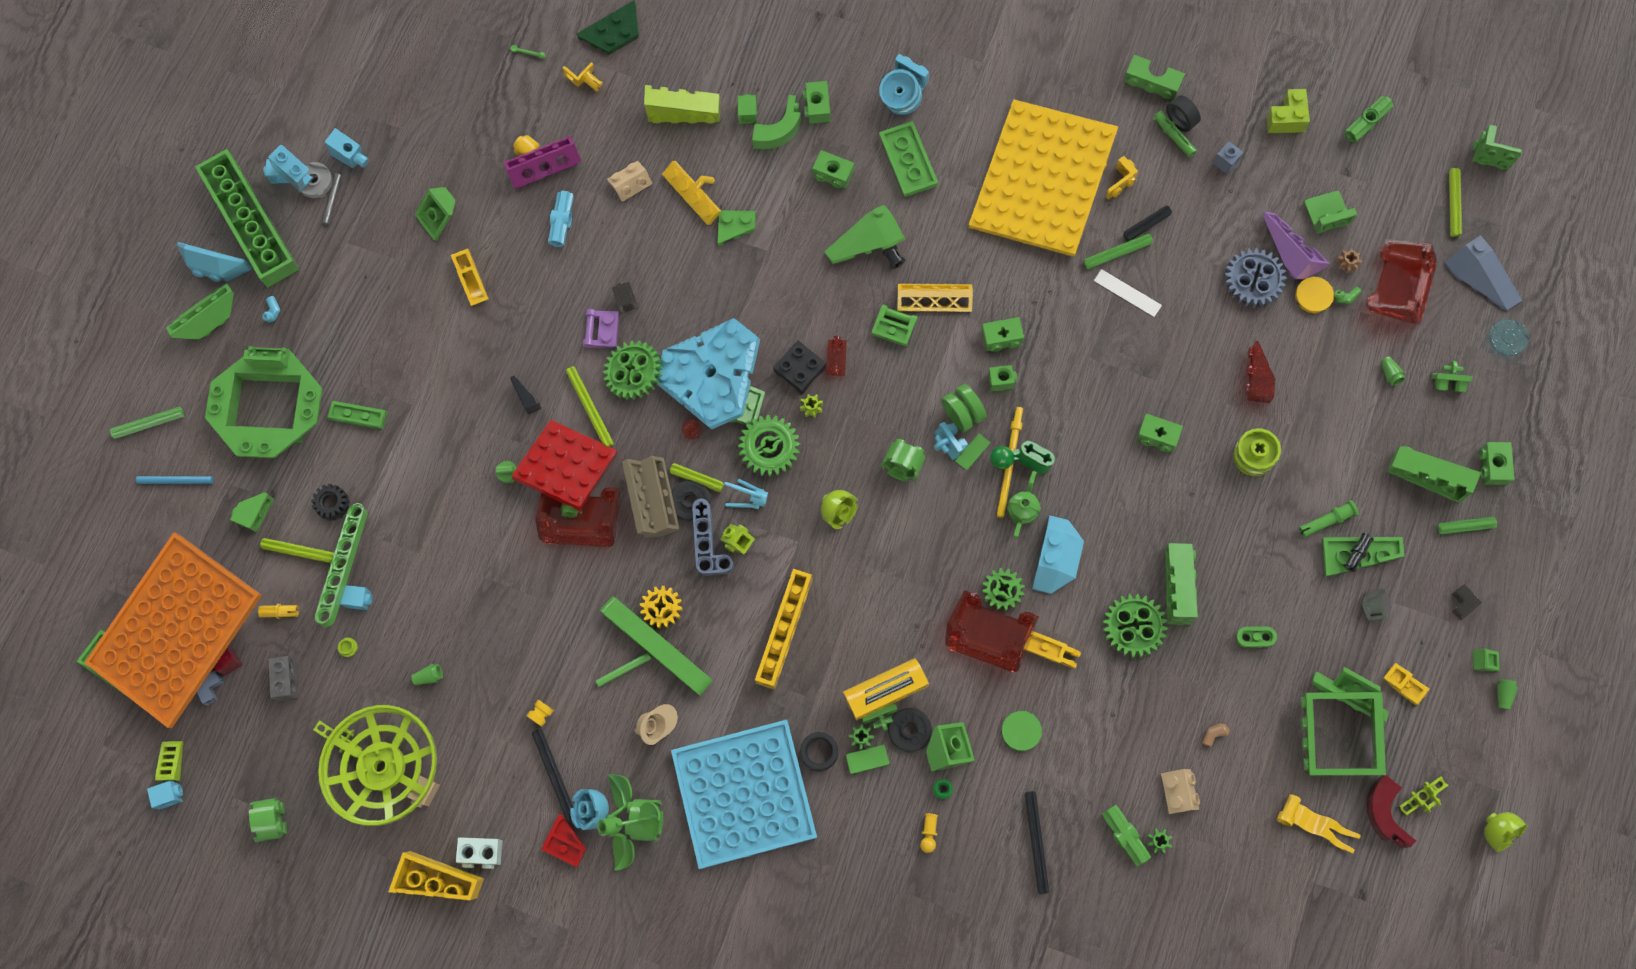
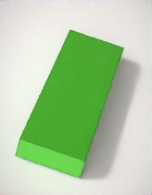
(357, 415)

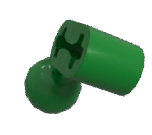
(1029, 454)

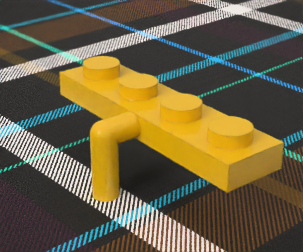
(692, 191)

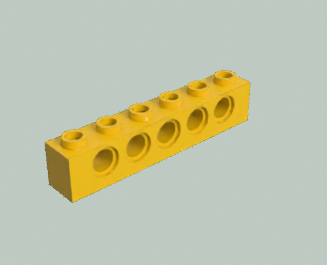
(783, 629)

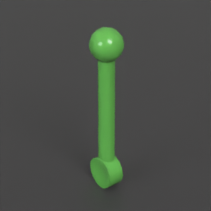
(514, 49)

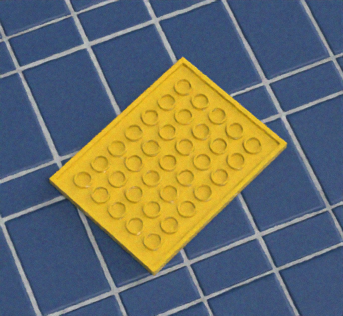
(1043, 177)

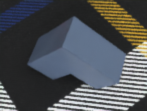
(206, 690)

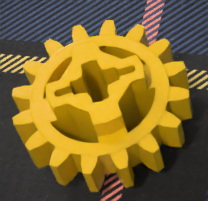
(653, 606)

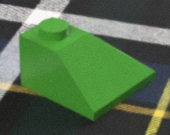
(435, 211)
(949, 747)

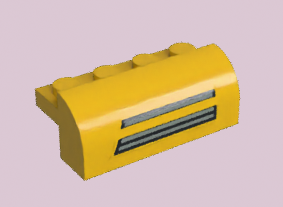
(886, 689)

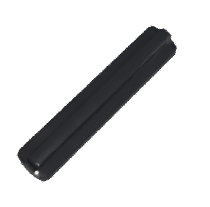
(1147, 223)

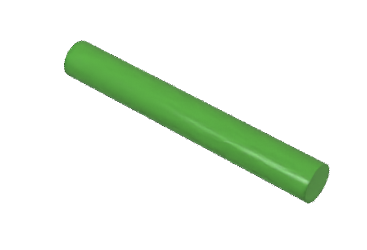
(623, 669)

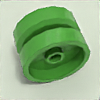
(963, 407)

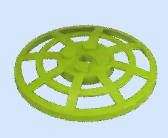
(367, 764)

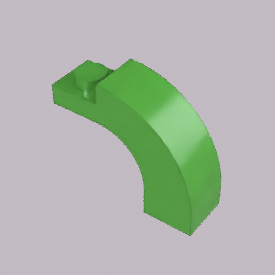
(780, 133)

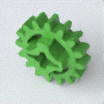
(1010, 585)

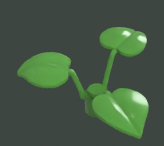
(623, 848)

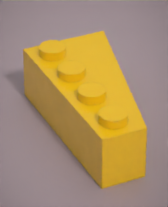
(432, 878)

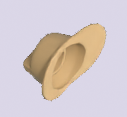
(656, 724)

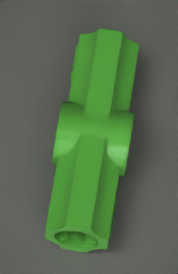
(1363, 125)
(1126, 835)

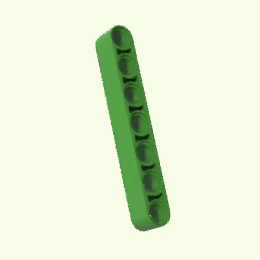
(656, 646)

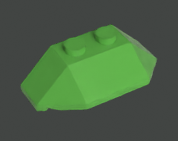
(204, 315)

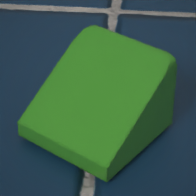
(1486, 660)

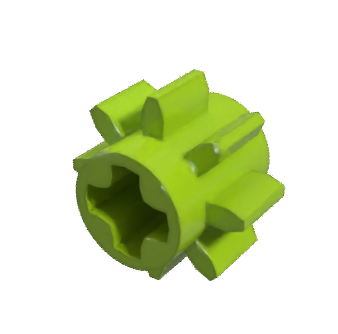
(808, 410)

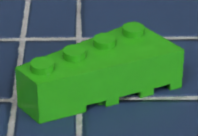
(1434, 473)
(1180, 584)

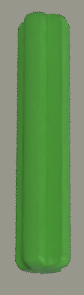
(1467, 525)

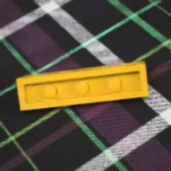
(938, 291)

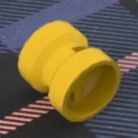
(540, 712)

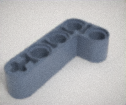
(707, 536)

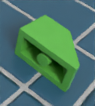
(252, 511)

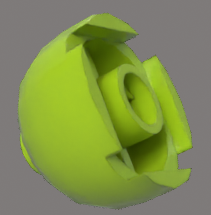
(838, 508)
(1503, 830)

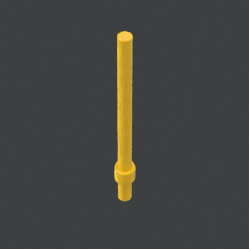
(1016, 427)

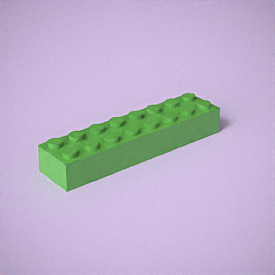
(247, 218)

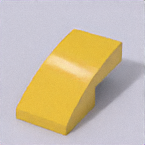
(1405, 684)

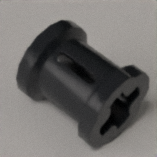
(894, 257)

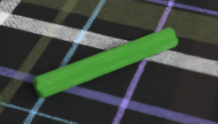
(1118, 251)
(147, 422)

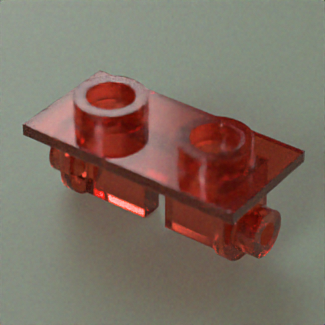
(836, 357)

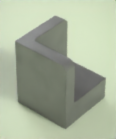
(1376, 604)

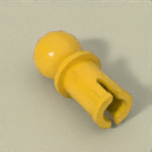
(928, 843)

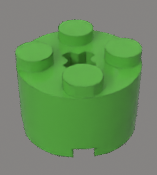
(903, 460)
(267, 819)
(636, 830)

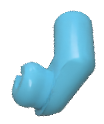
(274, 310)

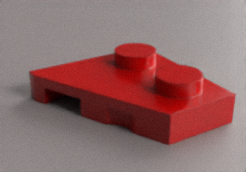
(564, 843)

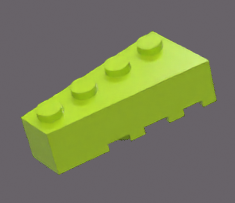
(681, 106)

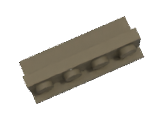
(650, 496)

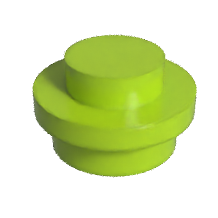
(347, 647)

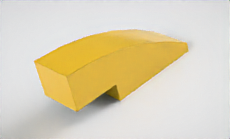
(469, 277)

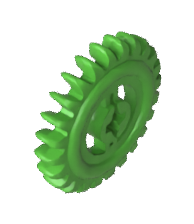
(753, 454)

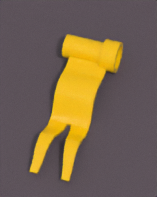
(1313, 823)

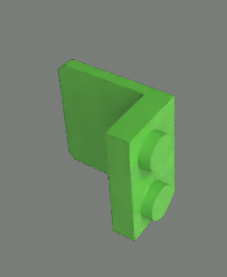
(1494, 154)

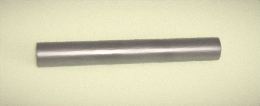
(331, 200)

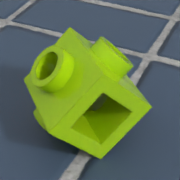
(737, 539)

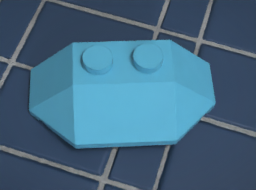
(212, 264)
(1058, 556)

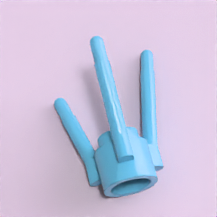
(758, 495)

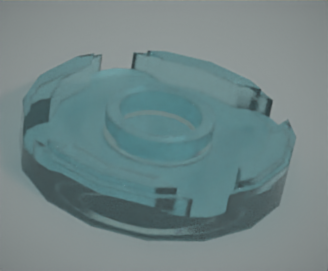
(1508, 337)

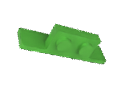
(1349, 682)

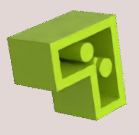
(1292, 115)

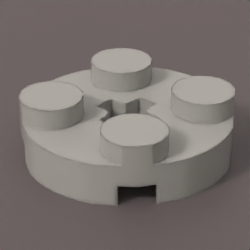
(324, 181)

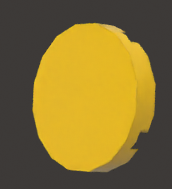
(1314, 295)

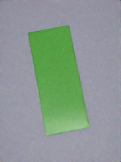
(972, 452)

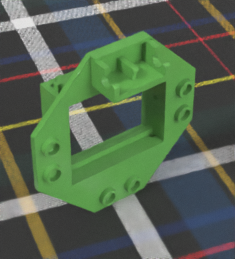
(262, 365)

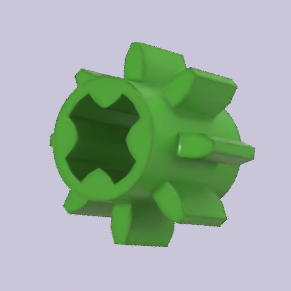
(857, 733)
(1165, 839)

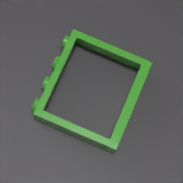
(1377, 726)

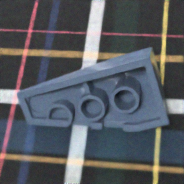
(1483, 271)

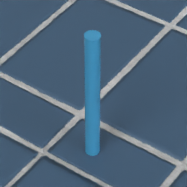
(174, 480)

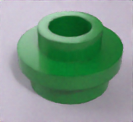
(942, 782)

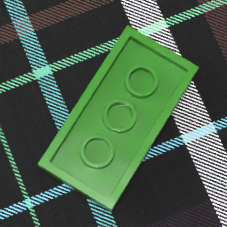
(908, 159)

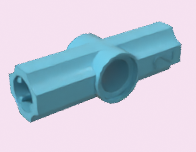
(560, 219)

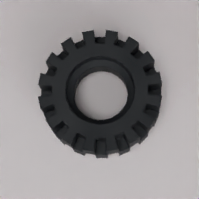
(330, 490)

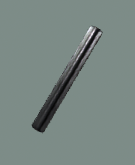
(553, 773)
(1037, 842)

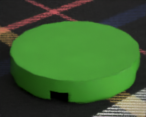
(1021, 731)

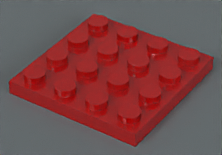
(564, 465)

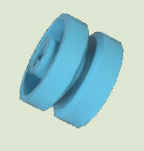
(891, 88)

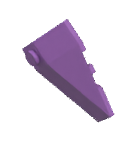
(1296, 256)

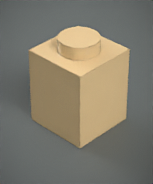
(429, 797)

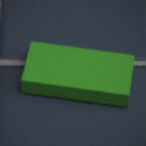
(867, 759)

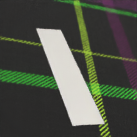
(1127, 293)

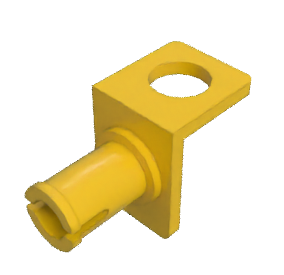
(586, 76)

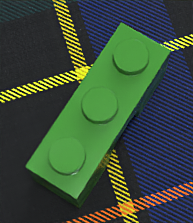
(1165, 85)

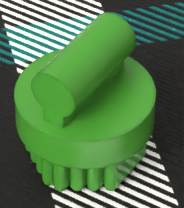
(504, 471)

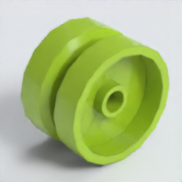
(1256, 452)

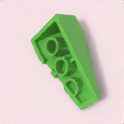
(871, 232)

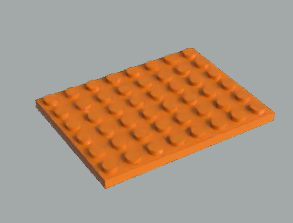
(173, 630)

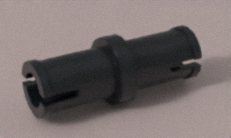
(1358, 552)

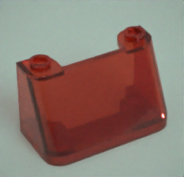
(1404, 280)
(592, 526)
(989, 634)

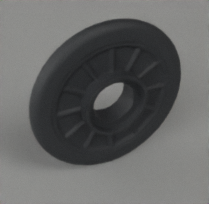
(685, 489)
(910, 742)

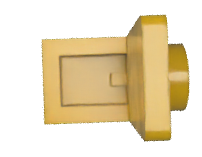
(1128, 170)

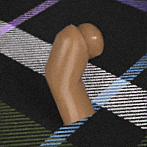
(1215, 731)

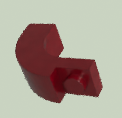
(1380, 814)

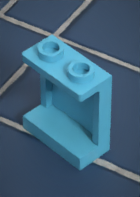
(290, 168)

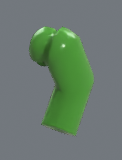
(1347, 298)

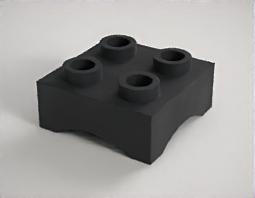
(800, 367)

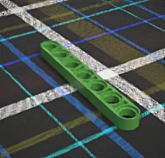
(342, 573)

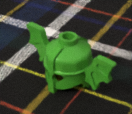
(1019, 513)

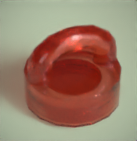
(691, 429)

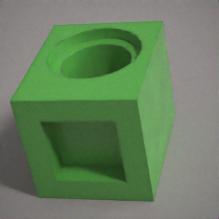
(747, 109)
(998, 385)

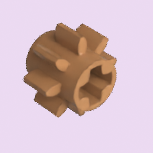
(1349, 260)

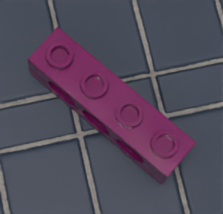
(544, 154)

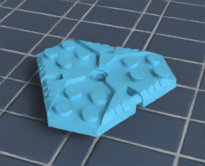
(690, 370)

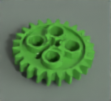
(633, 370)
(1138, 643)

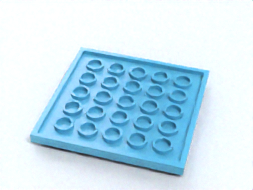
(743, 794)

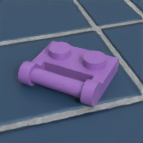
(607, 329)

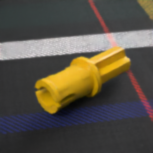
(278, 611)

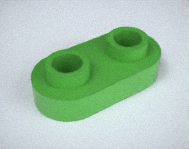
(1255, 637)

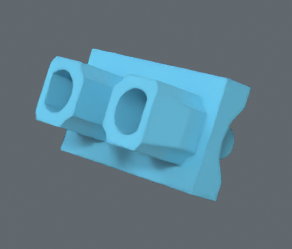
(947, 442)

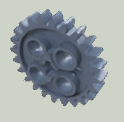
(1239, 272)

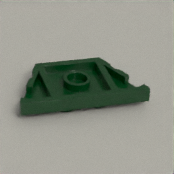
(613, 30)

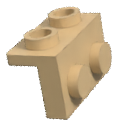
(630, 180)
(1180, 791)

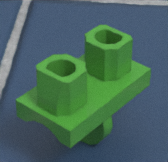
(1460, 381)
(879, 715)

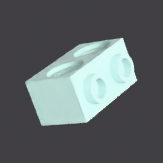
(479, 848)

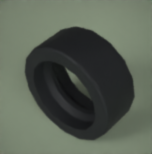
(1183, 113)
(819, 736)

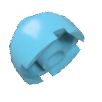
(588, 808)

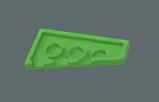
(1338, 550)

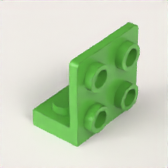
(1329, 212)

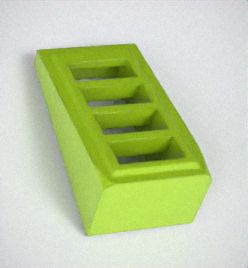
(176, 768)

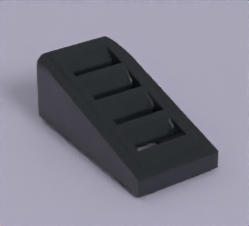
(528, 400)

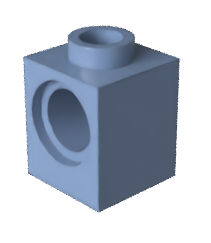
(1228, 158)

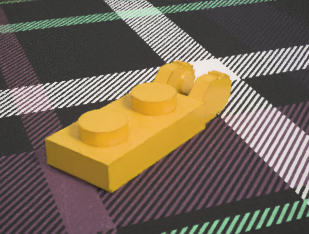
(1052, 649)

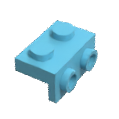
(920, 72)

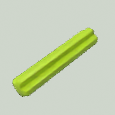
(689, 474)

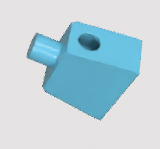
(345, 149)

